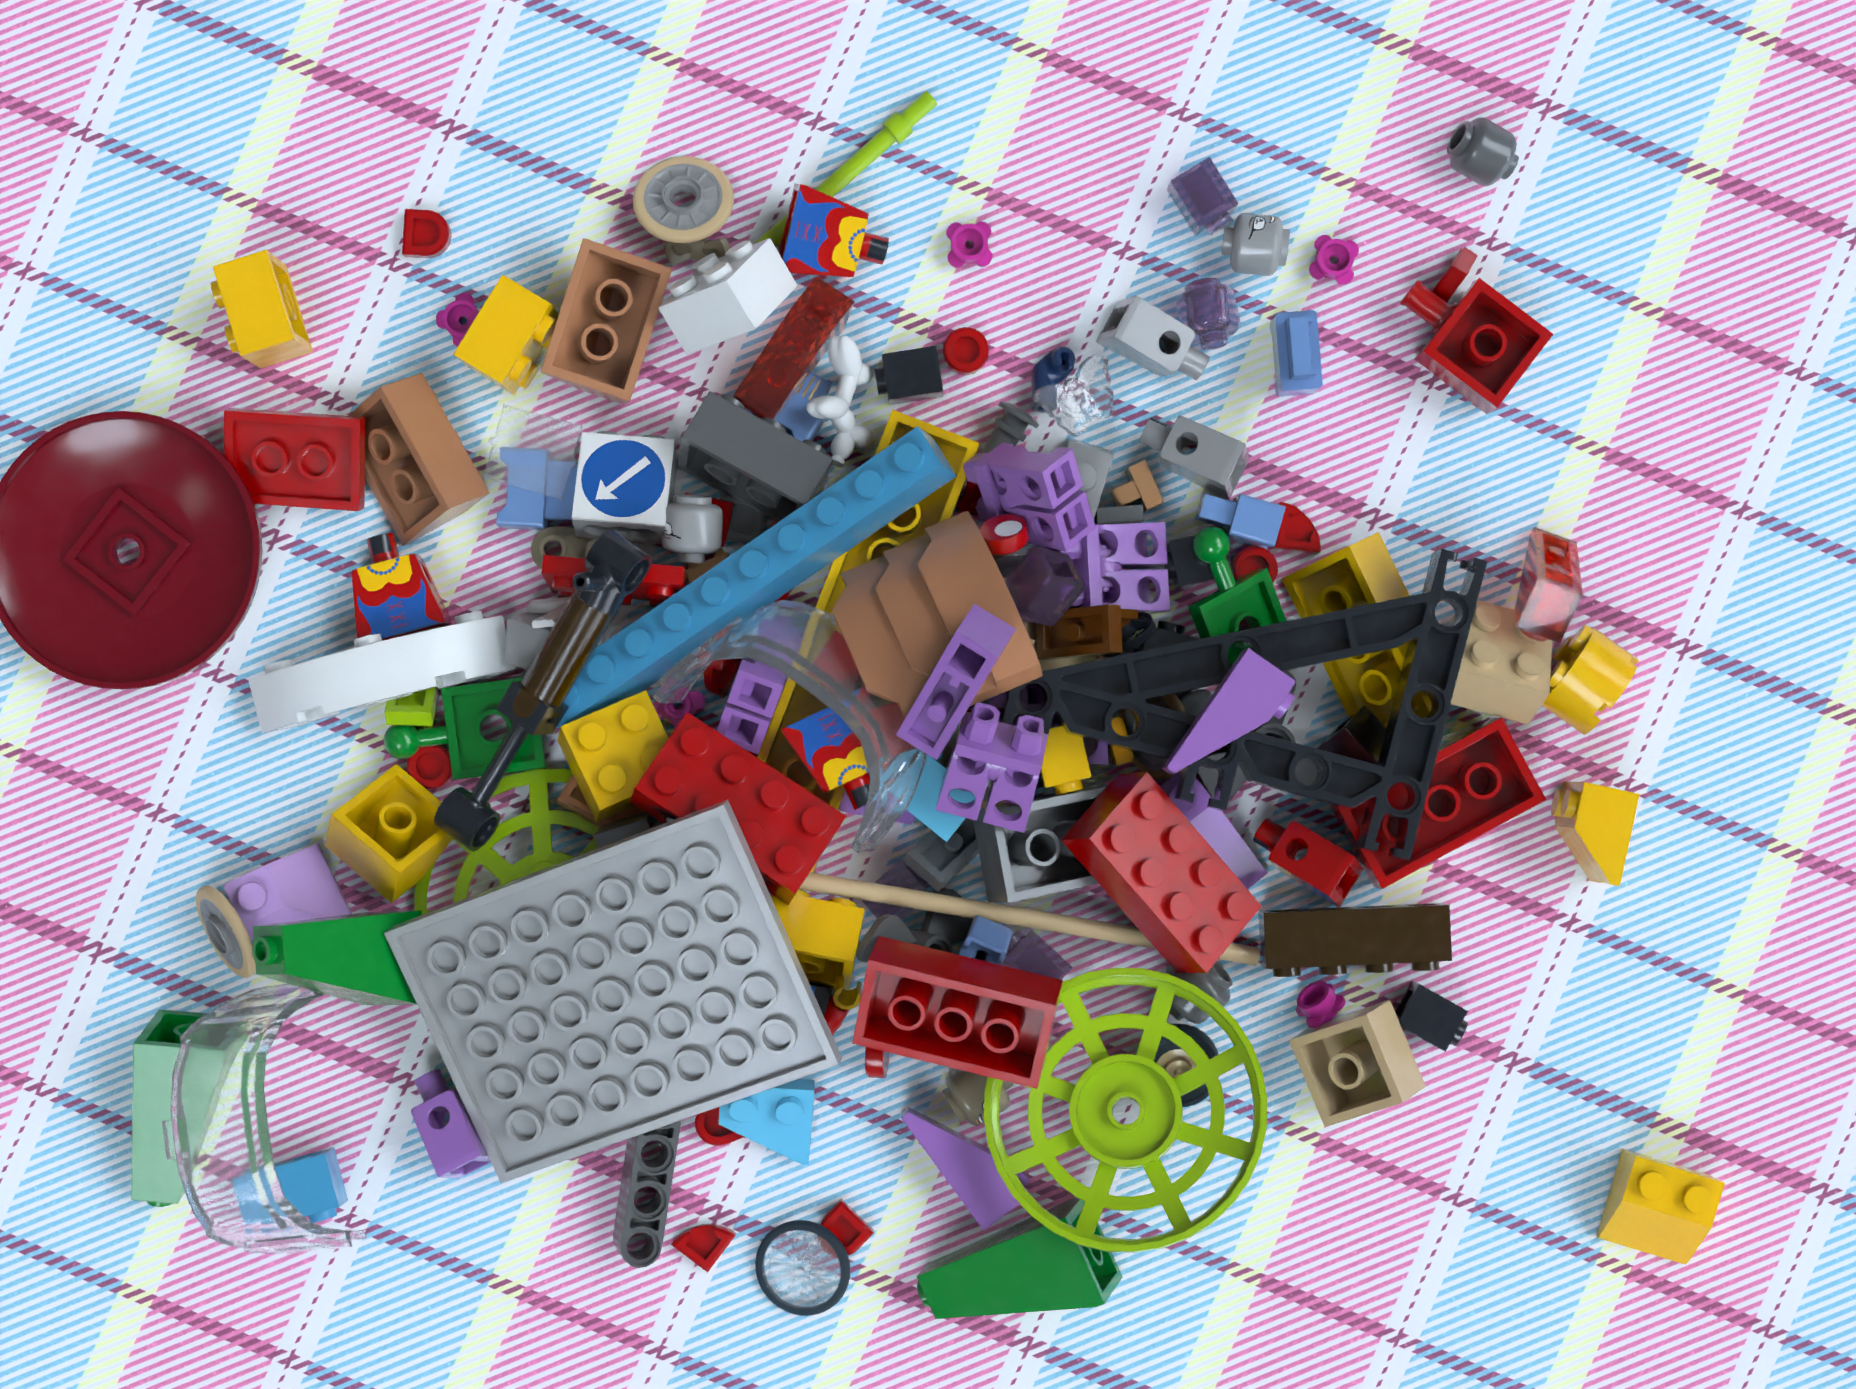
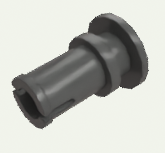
(1010, 427)

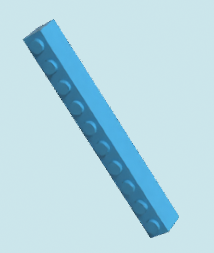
(761, 571)

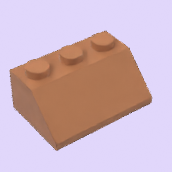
(605, 321)
(416, 459)

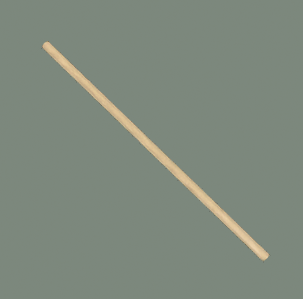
(999, 913)

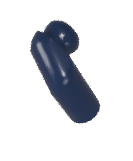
(1052, 370)

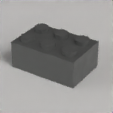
(752, 458)
(1035, 861)

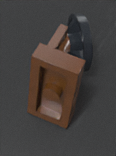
(1094, 632)

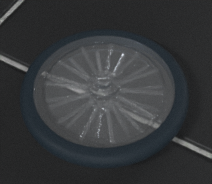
(802, 1267)

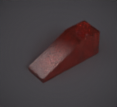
(794, 349)
(1548, 586)

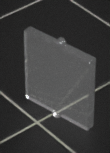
(532, 452)

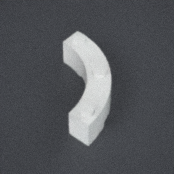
(379, 671)

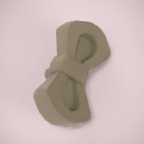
(696, 250)

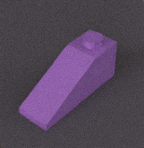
(955, 681)
(1241, 702)
(1217, 831)
(966, 1167)

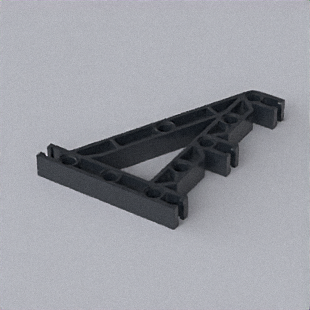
(1092, 691)

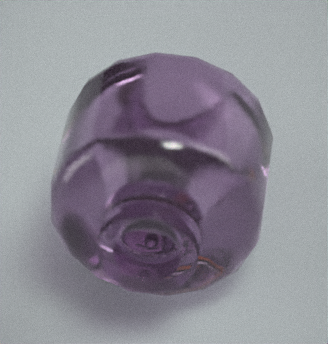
(1209, 311)

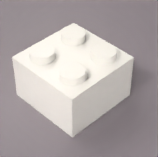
(727, 295)

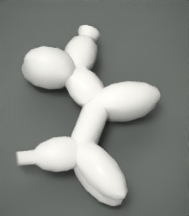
(852, 372)

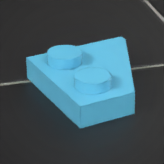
(775, 1118)

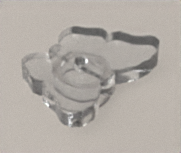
(1091, 385)

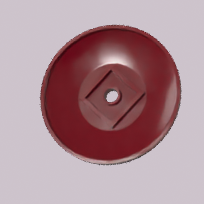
(60, 533)

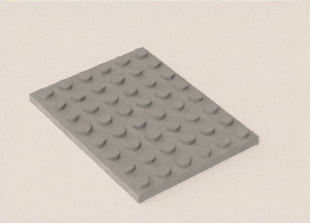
(614, 993)

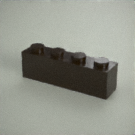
(1355, 937)

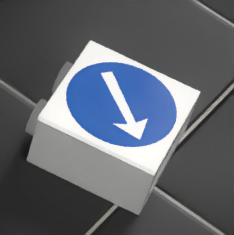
(624, 485)

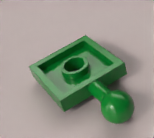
(1247, 597)
(469, 750)

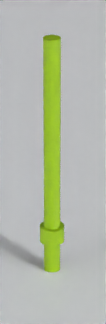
(896, 129)

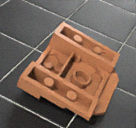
(912, 601)

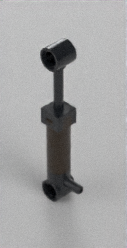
(536, 701)

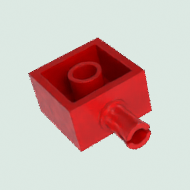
(1477, 343)

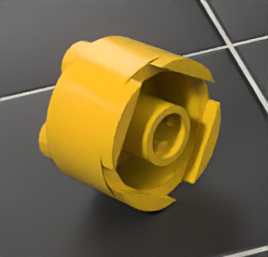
(1588, 678)

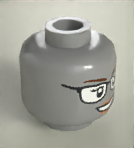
(1256, 244)
(692, 527)

